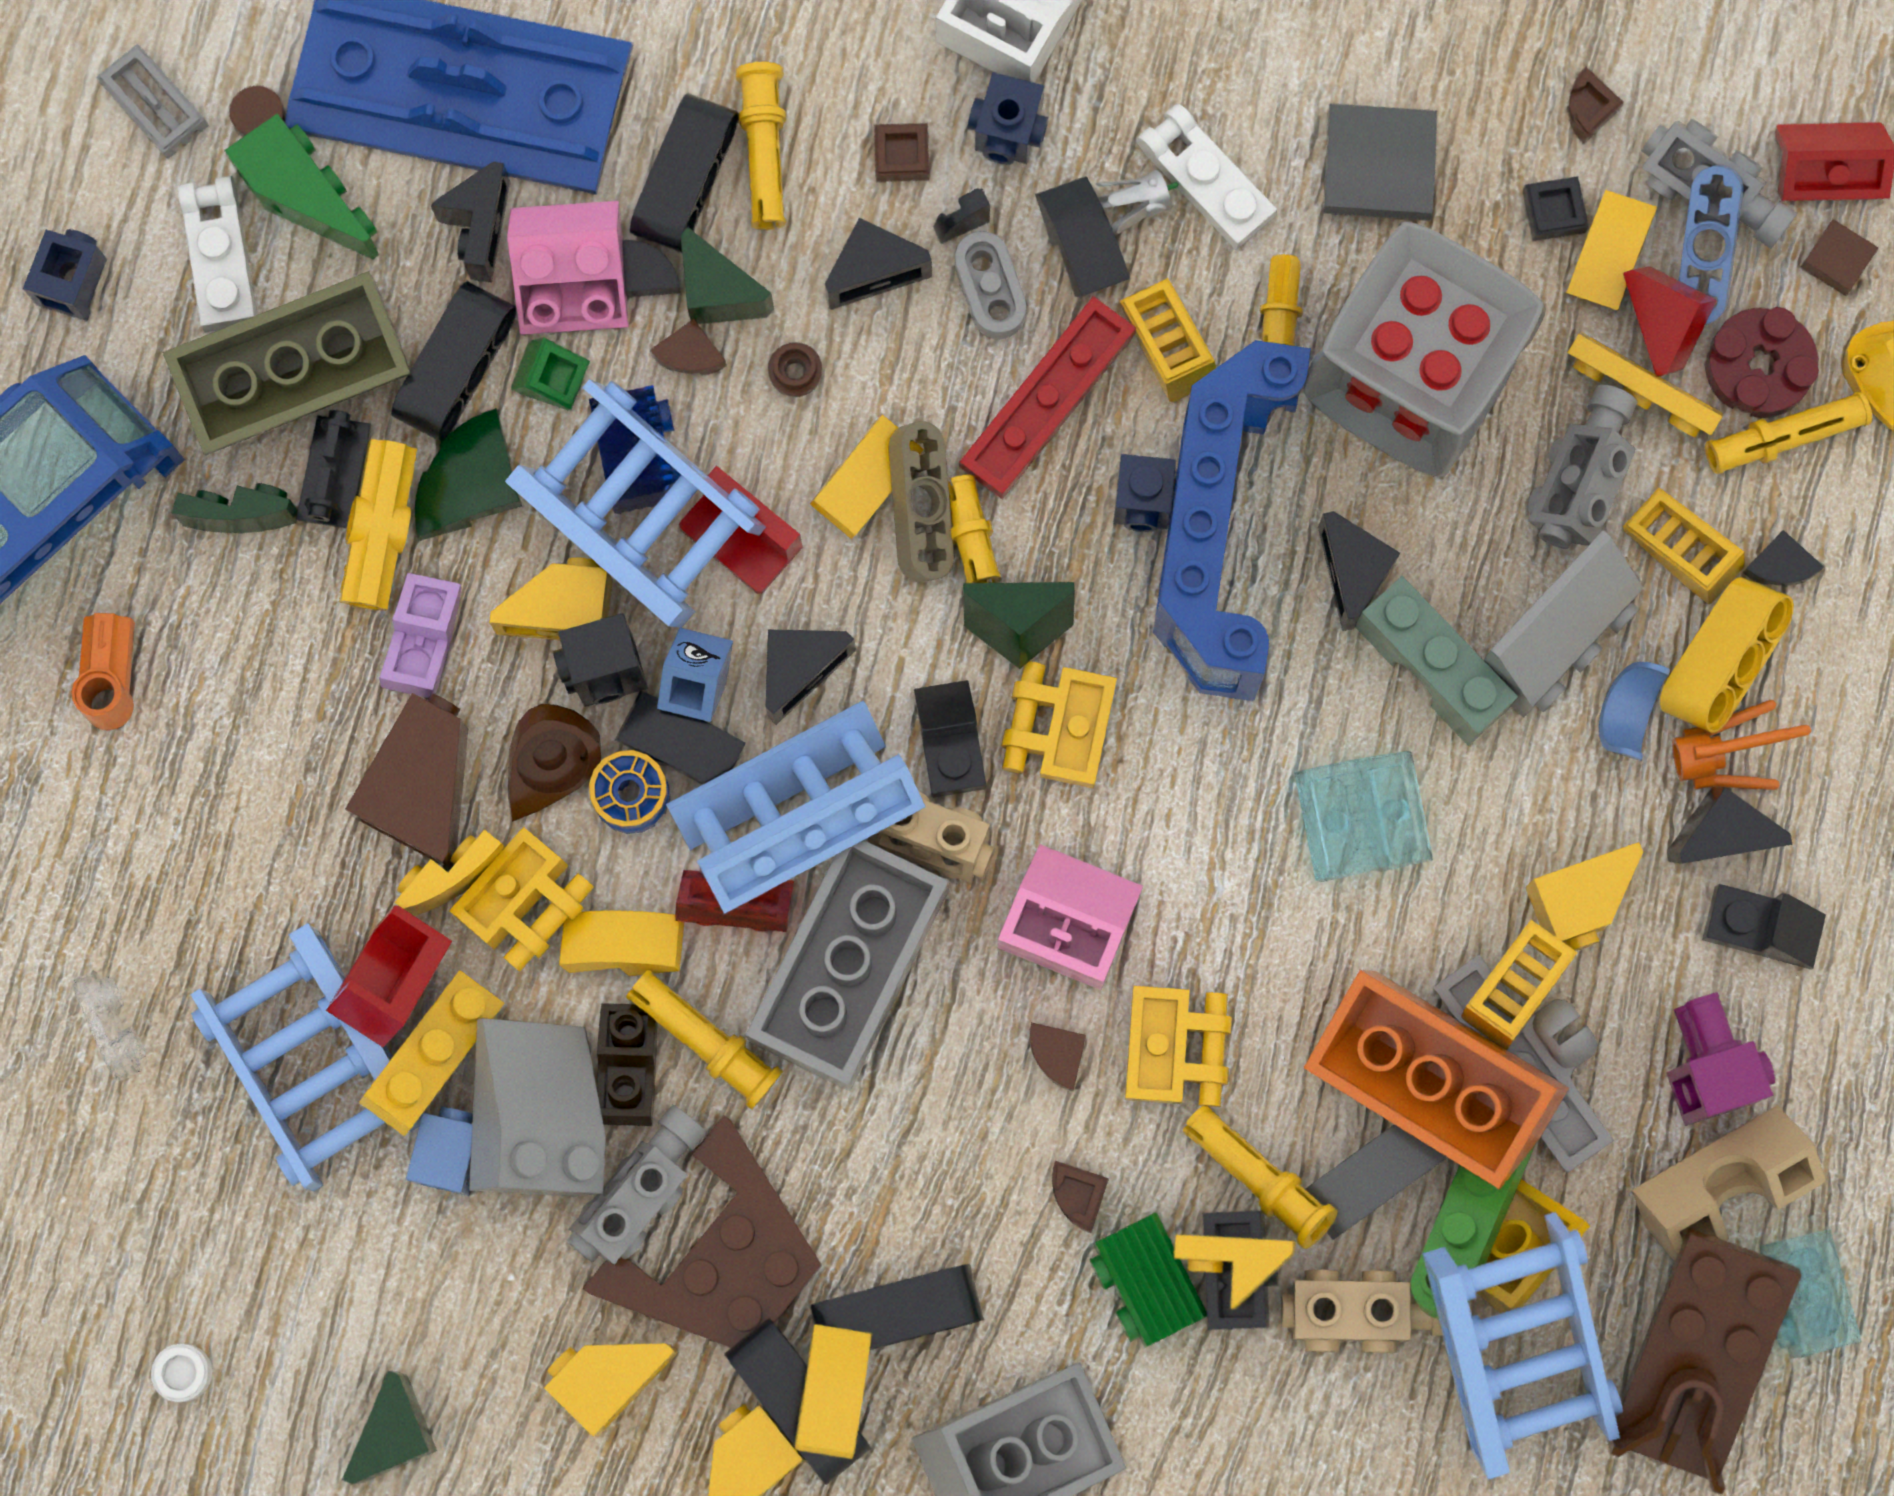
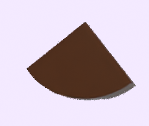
(1591, 105)
(689, 352)
(1057, 1053)
(1078, 1194)

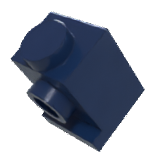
(53, 260)

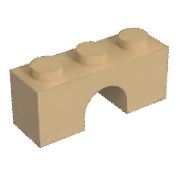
(1759, 1157)

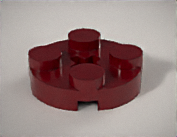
(1773, 333)

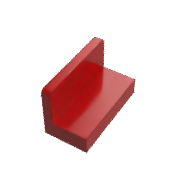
(1835, 161)
(748, 556)

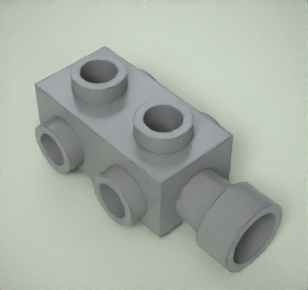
(1668, 179)
(1585, 472)
(634, 1203)

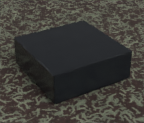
(1555, 208)

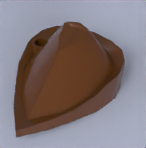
(547, 758)

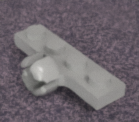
(1574, 1129)

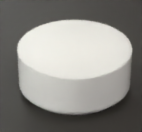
(181, 1373)

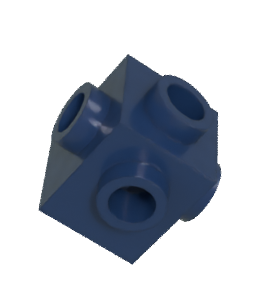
(1008, 119)

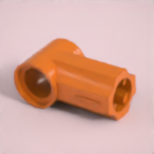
(105, 666)

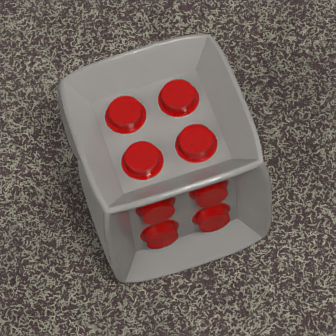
(1423, 348)

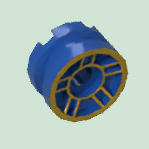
(615, 774)

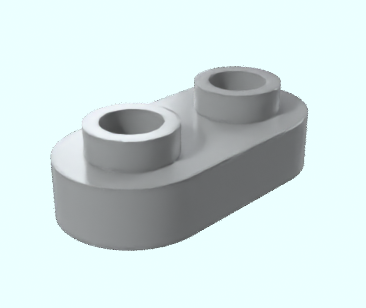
(990, 287)

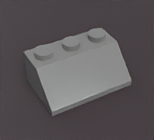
(1565, 624)

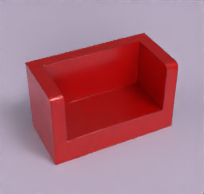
(389, 976)

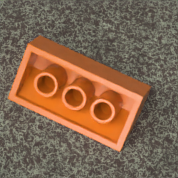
(1435, 1077)

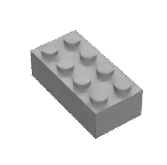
(848, 962)

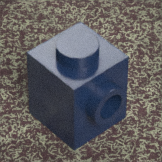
(1144, 492)

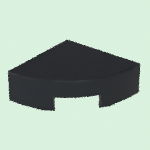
(971, 215)
(647, 271)
(1783, 563)

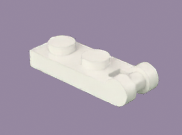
(1207, 177)
(218, 254)

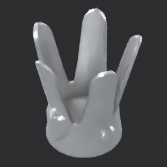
(1148, 190)

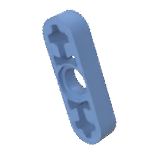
(1702, 203)

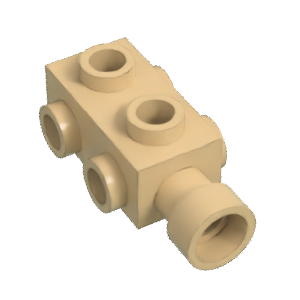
(940, 833)
(1353, 1312)

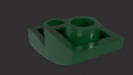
(249, 512)

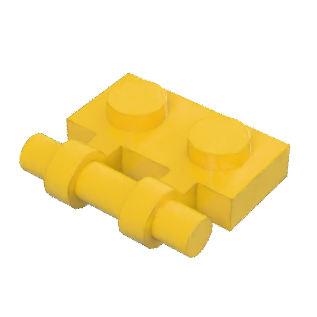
(1076, 726)
(511, 888)
(1159, 1046)

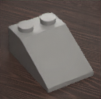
(535, 1111)
(1024, 1443)

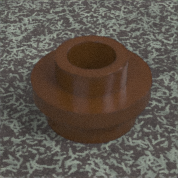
(795, 354)

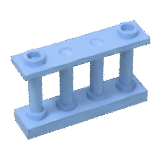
(585, 522)
(809, 833)
(308, 961)
(1468, 1335)

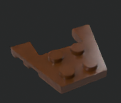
(738, 1271)

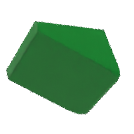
(550, 373)

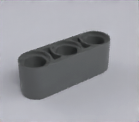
(1373, 1176)

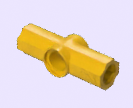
(378, 525)

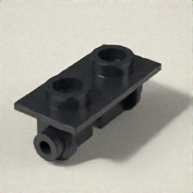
(333, 469)

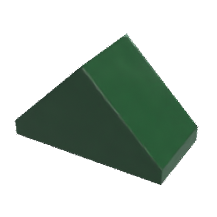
(718, 287)
(1018, 617)
(392, 1434)

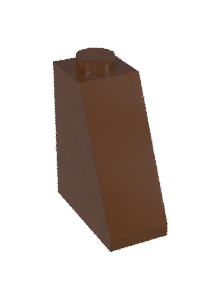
(417, 780)

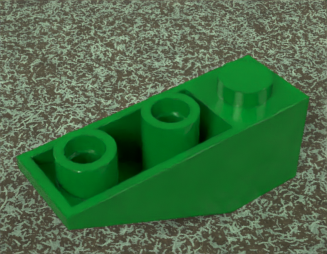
(290, 185)

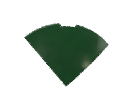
(466, 478)

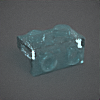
(1821, 1306)

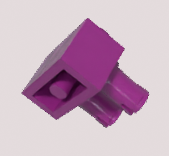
(1721, 1071)

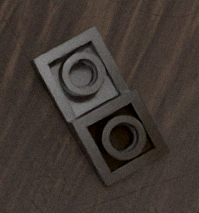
(626, 1065)

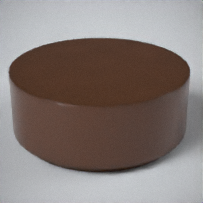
(254, 107)

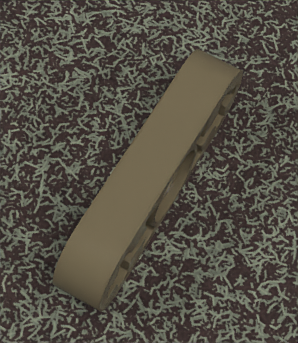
(902, 463)

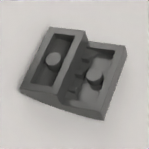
(1380, 162)

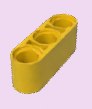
(1726, 654)

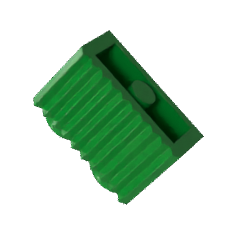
(1148, 1280)

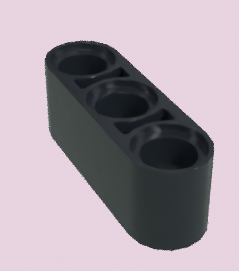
(684, 171)
(454, 361)
(905, 1307)
(778, 1379)

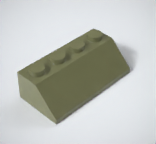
(287, 363)

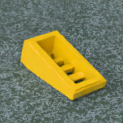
(1181, 369)
(1690, 574)
(1492, 1024)

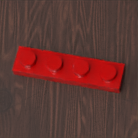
(1047, 397)

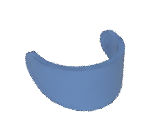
(1629, 708)

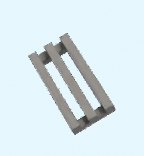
(179, 133)

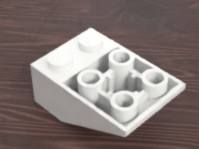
(1005, 34)

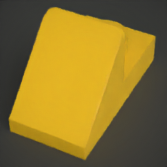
(1252, 1259)

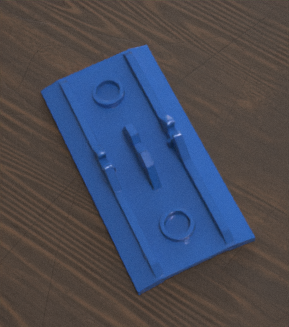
(460, 88)

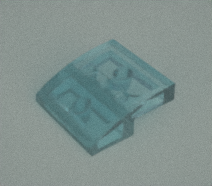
(1363, 816)

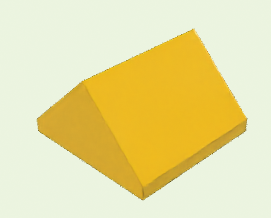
(1522, 1231)

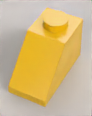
(555, 601)
(1584, 896)
(605, 1379)
(750, 1454)

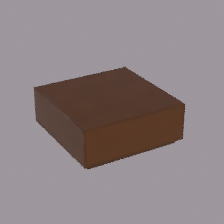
(901, 152)
(1839, 257)

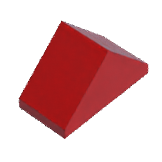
(1668, 316)

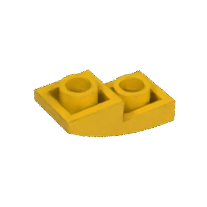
(1611, 249)
(860, 480)
(433, 886)
(622, 941)
(833, 1391)

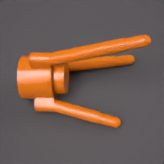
(1699, 755)

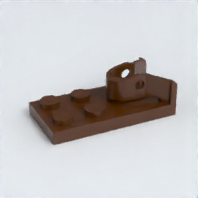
(1704, 1355)

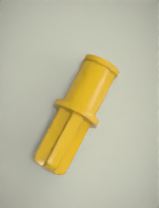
(1282, 297)

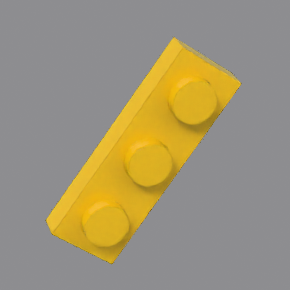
(1687, 411)
(430, 1053)

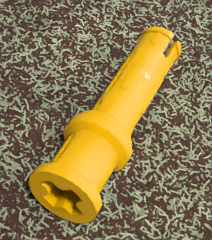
(762, 121)
(724, 1054)
(1277, 1191)

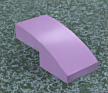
(421, 635)

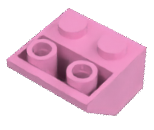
(568, 267)
(1069, 916)

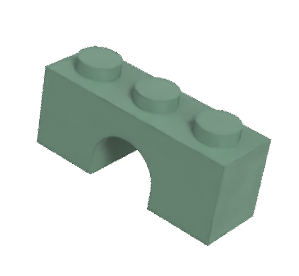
(1418, 637)

